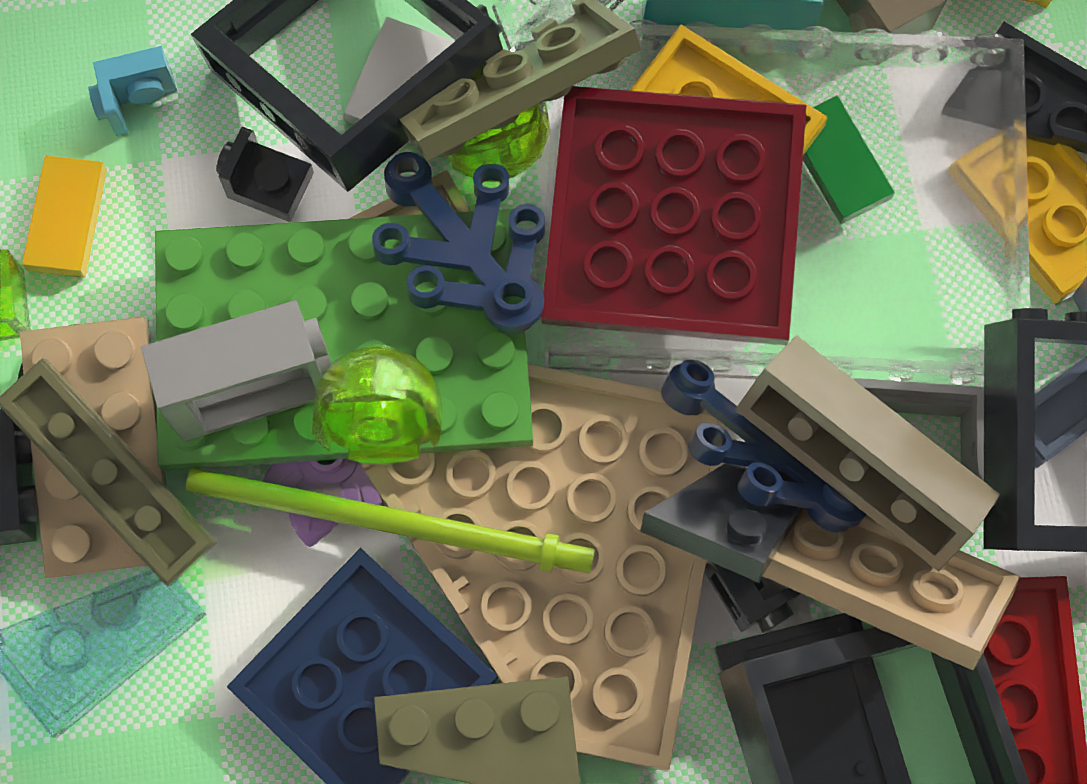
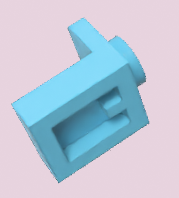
(129, 78)

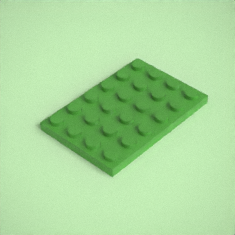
(358, 303)

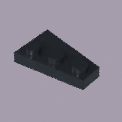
(1052, 94)
(720, 524)

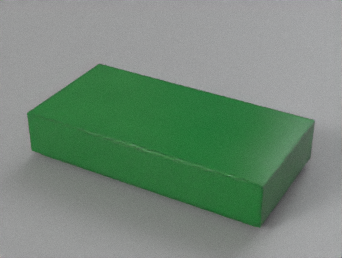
(845, 165)

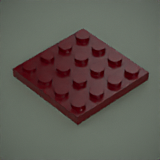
(675, 215)

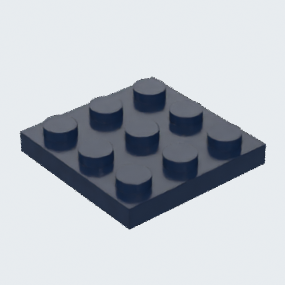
(338, 653)

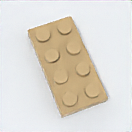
(110, 373)
(894, 589)

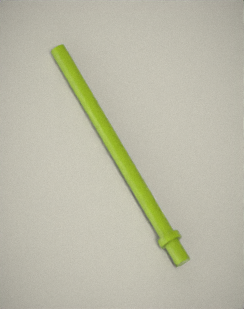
(546, 551)

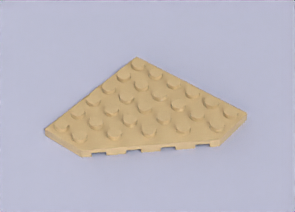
(592, 472)

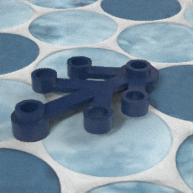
(464, 247)
(691, 391)

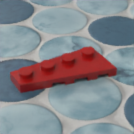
(1039, 681)

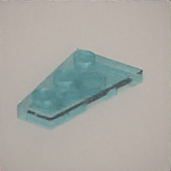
(91, 646)

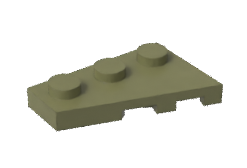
(482, 733)

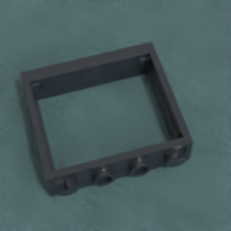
(347, 158)
(1011, 430)
(969, 694)

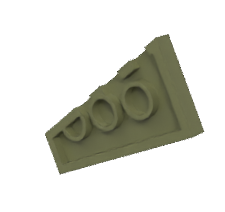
(514, 81)

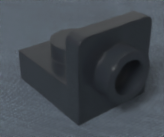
(262, 176)
(745, 602)

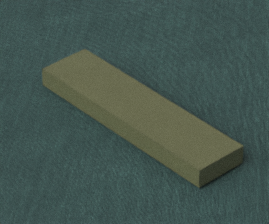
(106, 472)

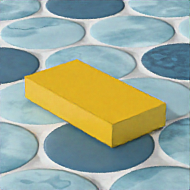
(64, 216)

